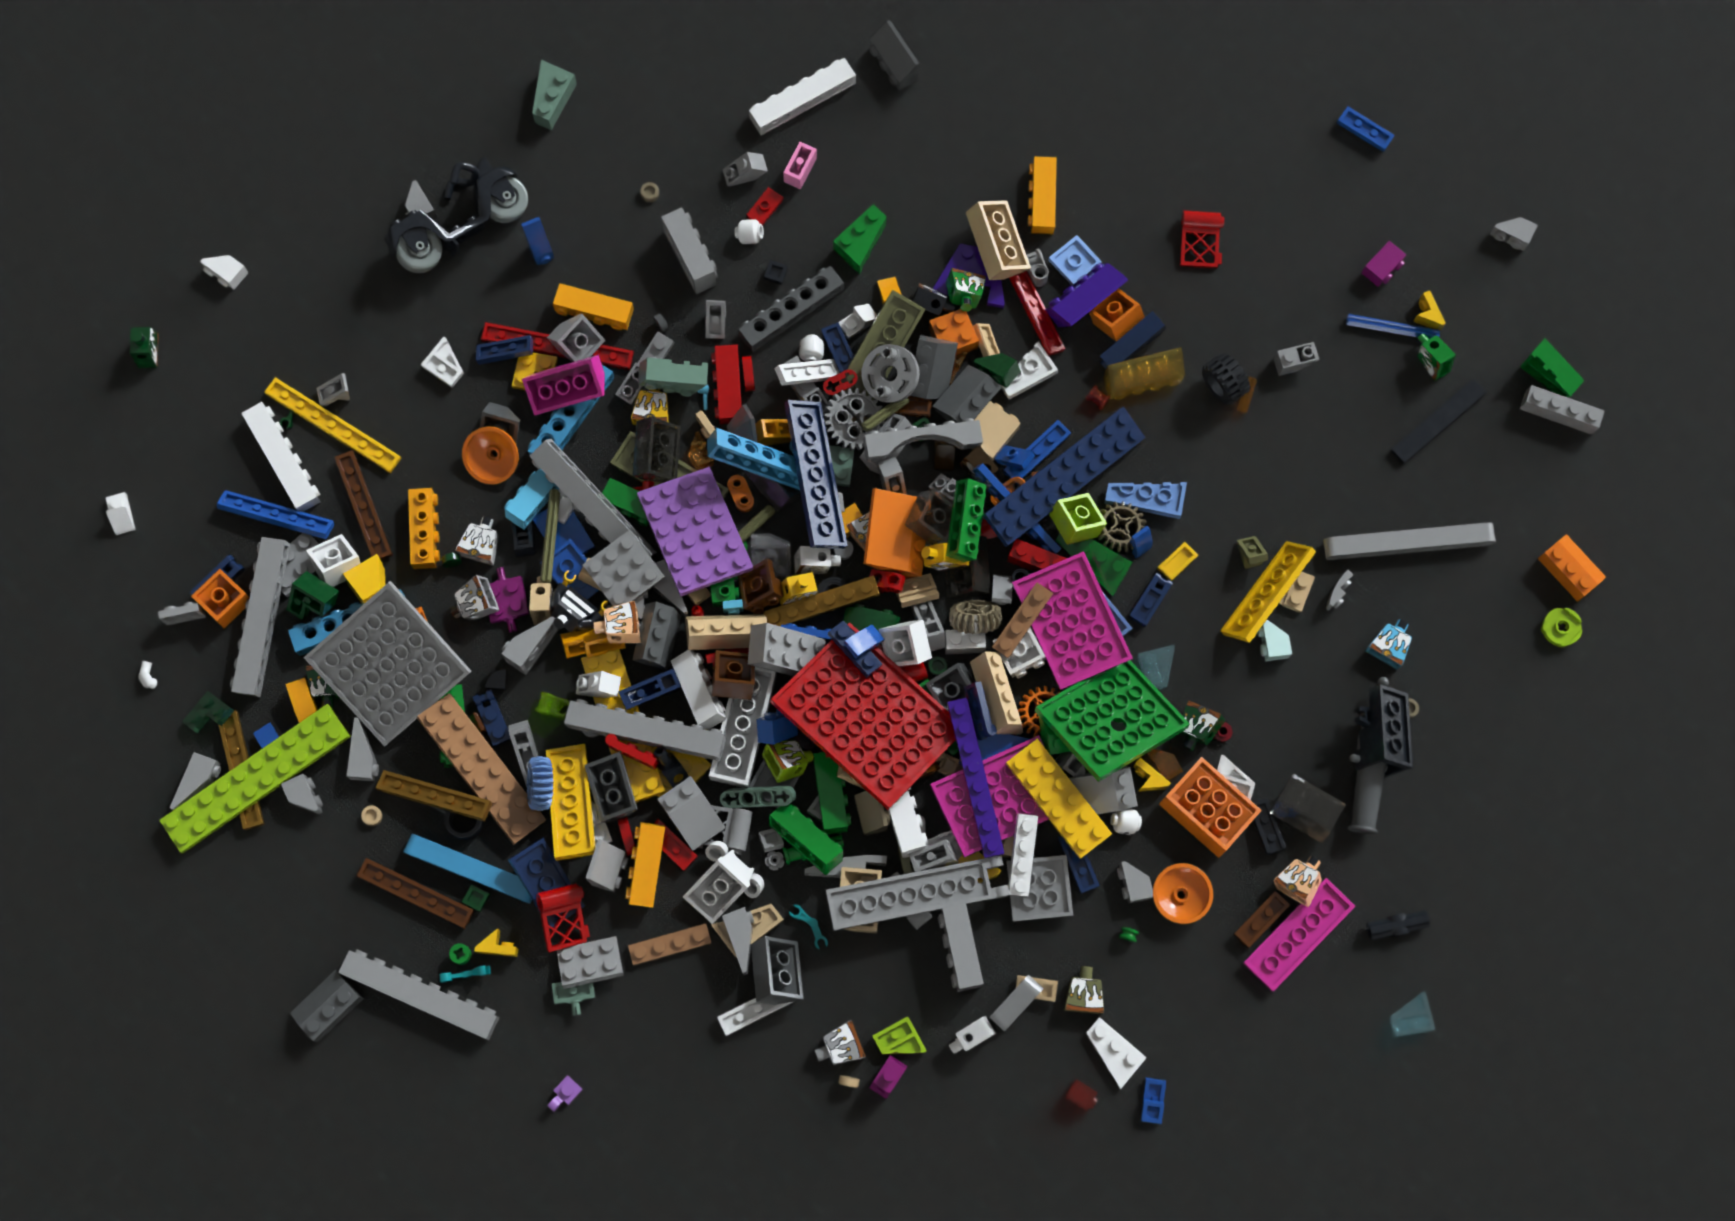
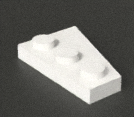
(1034, 369)
(1116, 1052)

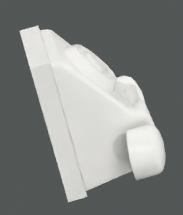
(722, 883)

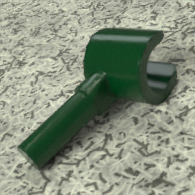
(289, 418)

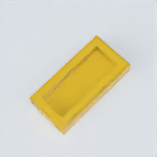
(1177, 561)

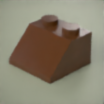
(733, 676)

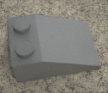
(529, 645)
(1109, 794)
(691, 813)
(606, 866)

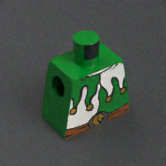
(965, 288)
(1435, 356)

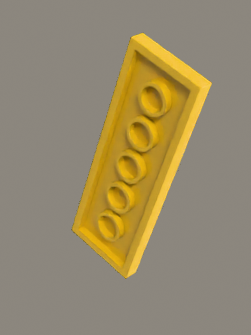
(1268, 591)
(1058, 798)
(571, 803)

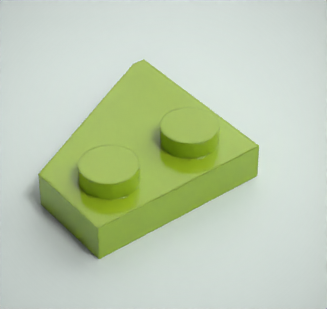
(899, 1039)

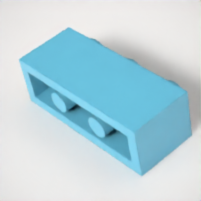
(529, 499)

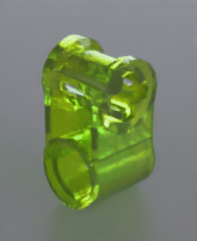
(551, 705)

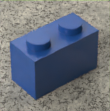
(775, 728)

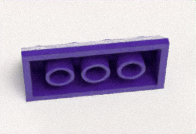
(1085, 295)

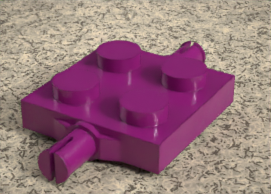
(510, 599)

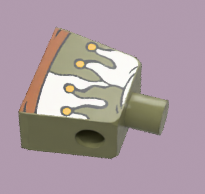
(1085, 993)

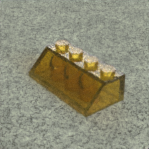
(1144, 373)

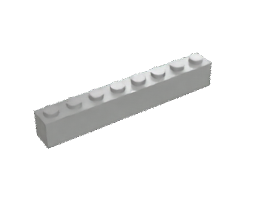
(583, 494)
(260, 617)
(645, 730)
(418, 994)

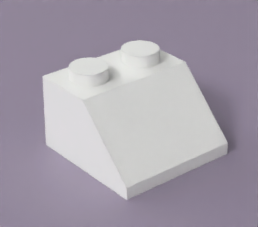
(333, 559)
(906, 643)

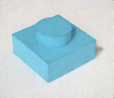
(733, 607)

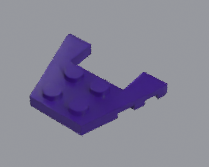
(969, 259)

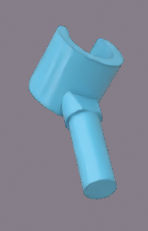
(705, 391)

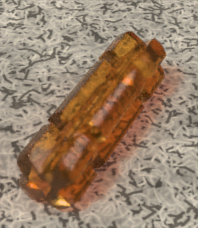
(1246, 399)

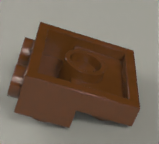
(760, 587)

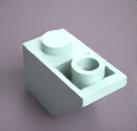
(1274, 642)

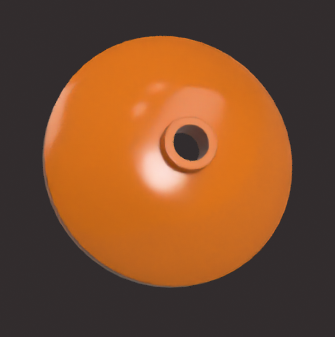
(480, 460)
(1194, 886)

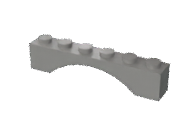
(962, 435)

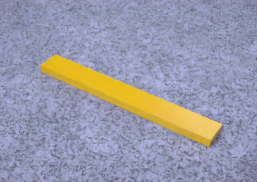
(332, 425)

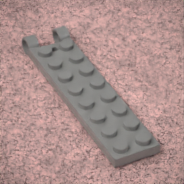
(913, 893)

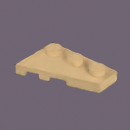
(765, 920)

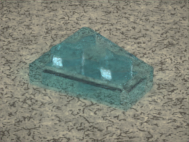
(1157, 665)
(1413, 1018)

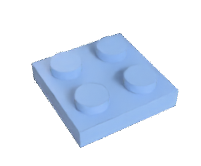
(1074, 260)

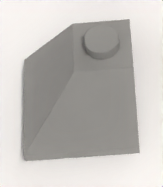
(576, 338)

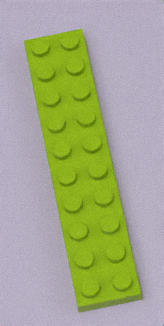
(254, 778)

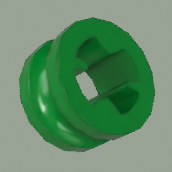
(1128, 934)

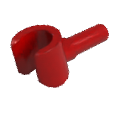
(645, 485)

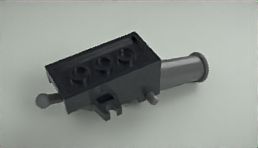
(1381, 751)

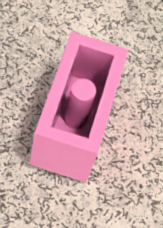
(800, 165)

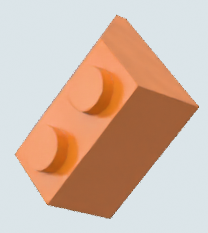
(221, 598)

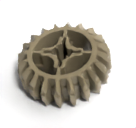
(1132, 518)
(975, 616)

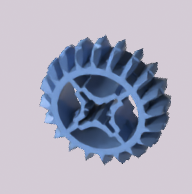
(539, 783)

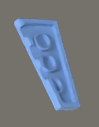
(1159, 499)

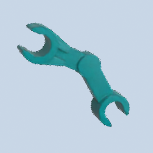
(813, 923)
(478, 971)

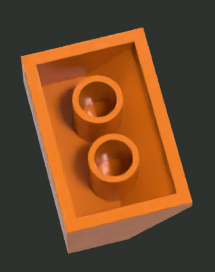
(1571, 568)

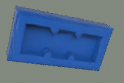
(1014, 457)

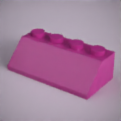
(565, 385)

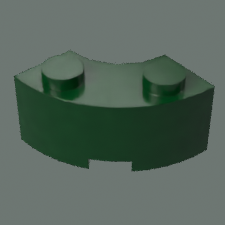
(863, 617)

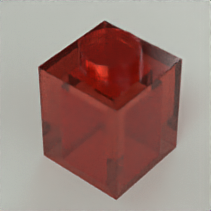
(1081, 1095)

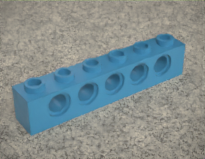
(569, 423)
(753, 457)
(299, 633)

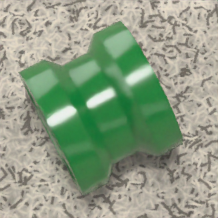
(463, 956)

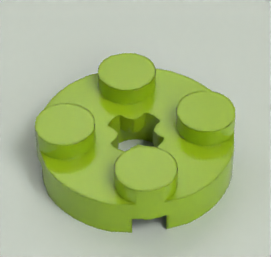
(1554, 635)

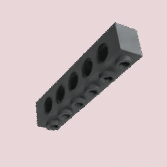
(818, 297)

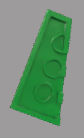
(1106, 564)

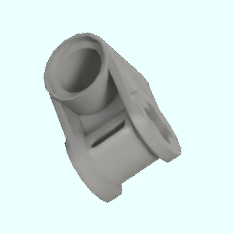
(1037, 267)

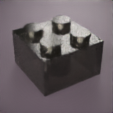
(931, 517)

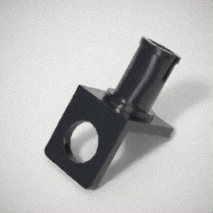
(669, 765)

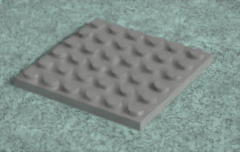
(387, 663)

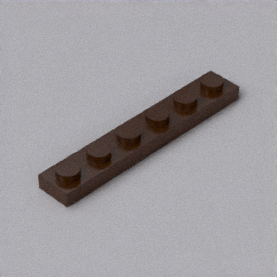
(363, 505)
(415, 893)

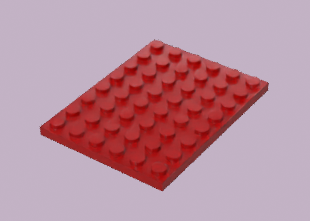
(873, 727)

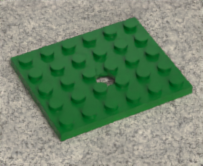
(1121, 694)

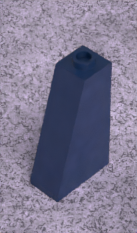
(1133, 340)

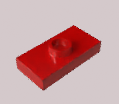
(765, 206)

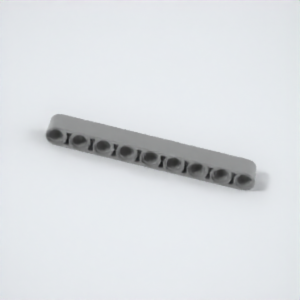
(1409, 541)

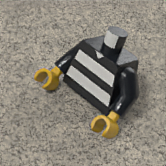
(572, 609)

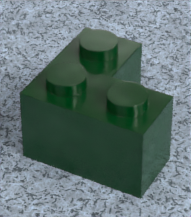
(309, 595)

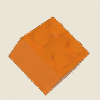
(1117, 314)
(955, 328)

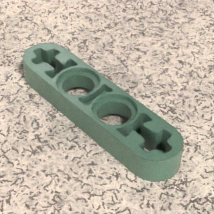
(757, 793)

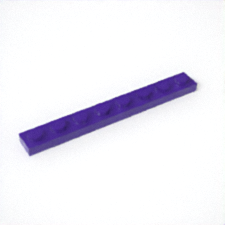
(975, 778)

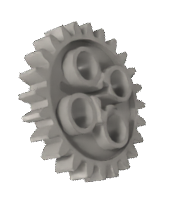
(840, 429)

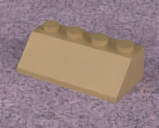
(997, 239)
(720, 631)
(998, 694)

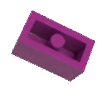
(1384, 263)

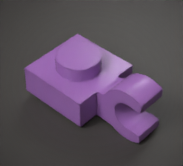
(565, 1091)

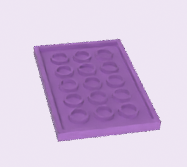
(695, 531)

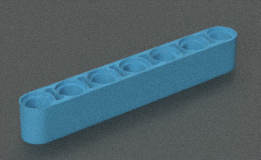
(466, 867)

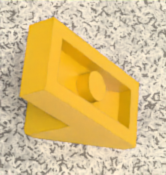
(1431, 316)
(1155, 779)
(491, 945)

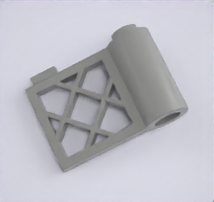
(736, 829)

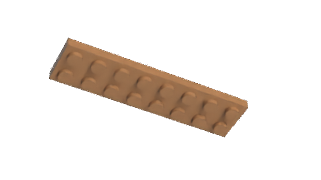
(480, 767)

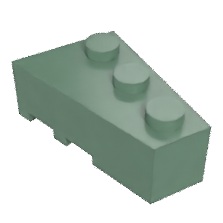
(552, 94)
(672, 377)

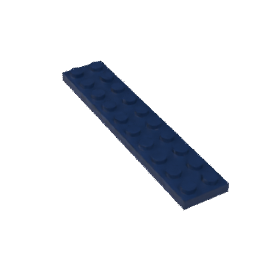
(1063, 476)

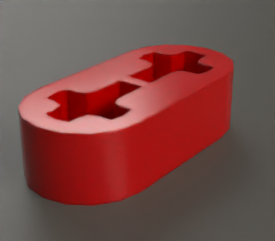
(748, 373)
(843, 386)
(626, 835)

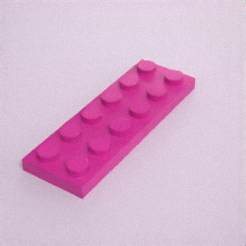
(1298, 935)

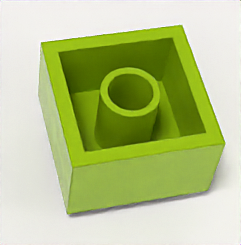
(1077, 518)

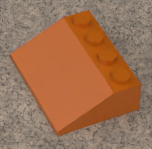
(888, 541)
(1210, 807)

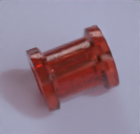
(1098, 397)

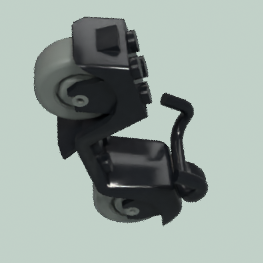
(420, 239)

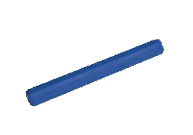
(1389, 326)

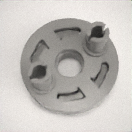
(890, 356)

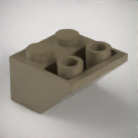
(871, 814)

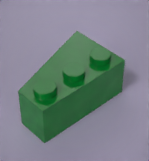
(860, 237)
(1552, 370)

